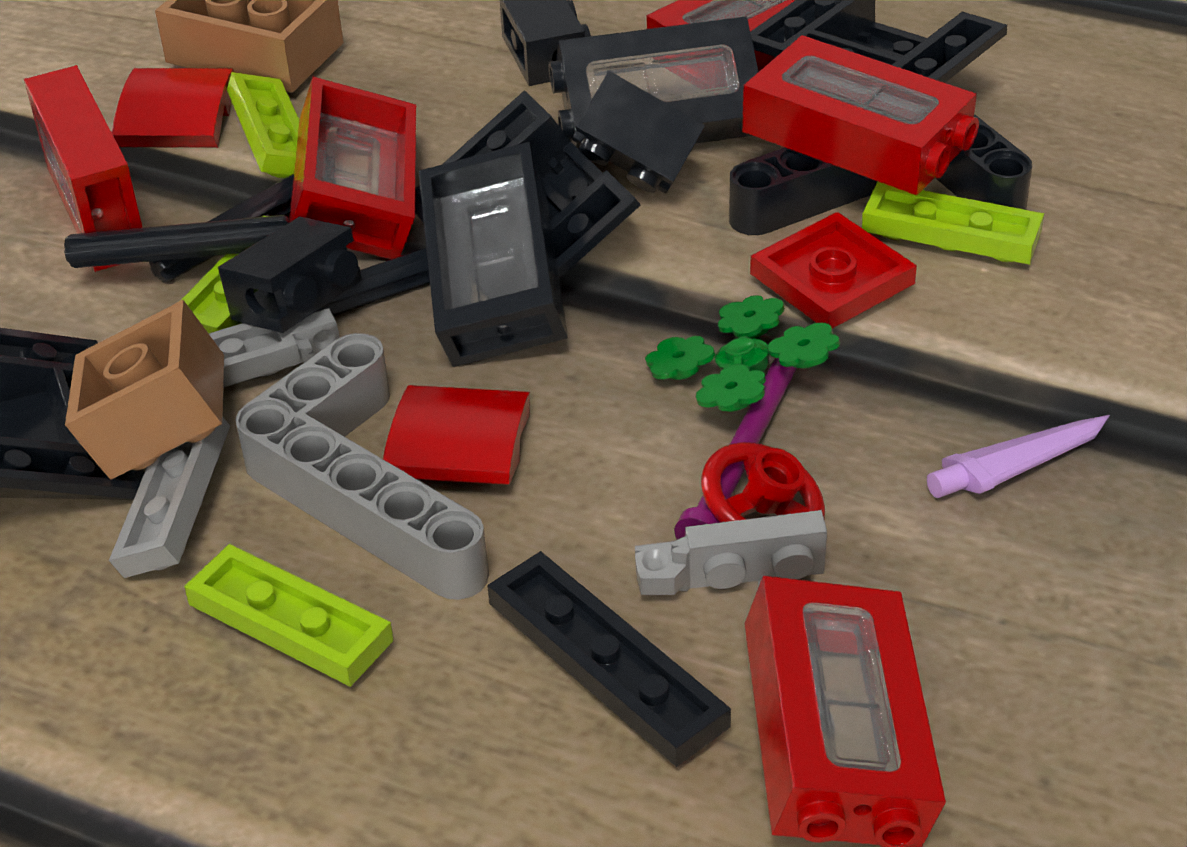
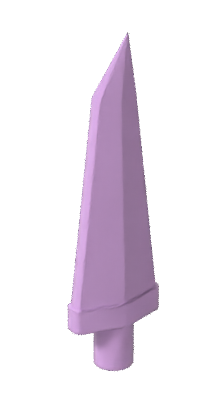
(994, 464)

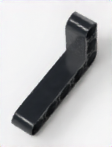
(794, 187)

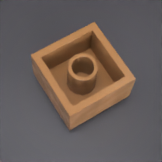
(146, 391)

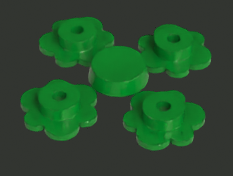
(744, 358)

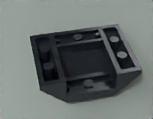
(853, 28)
(579, 196)
(35, 446)

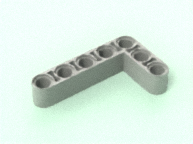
(300, 451)

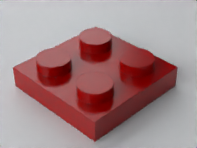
(833, 270)

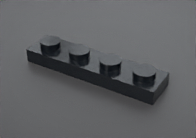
(610, 658)

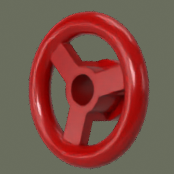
(772, 483)

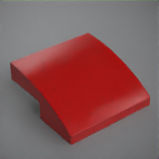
(172, 107)
(458, 433)

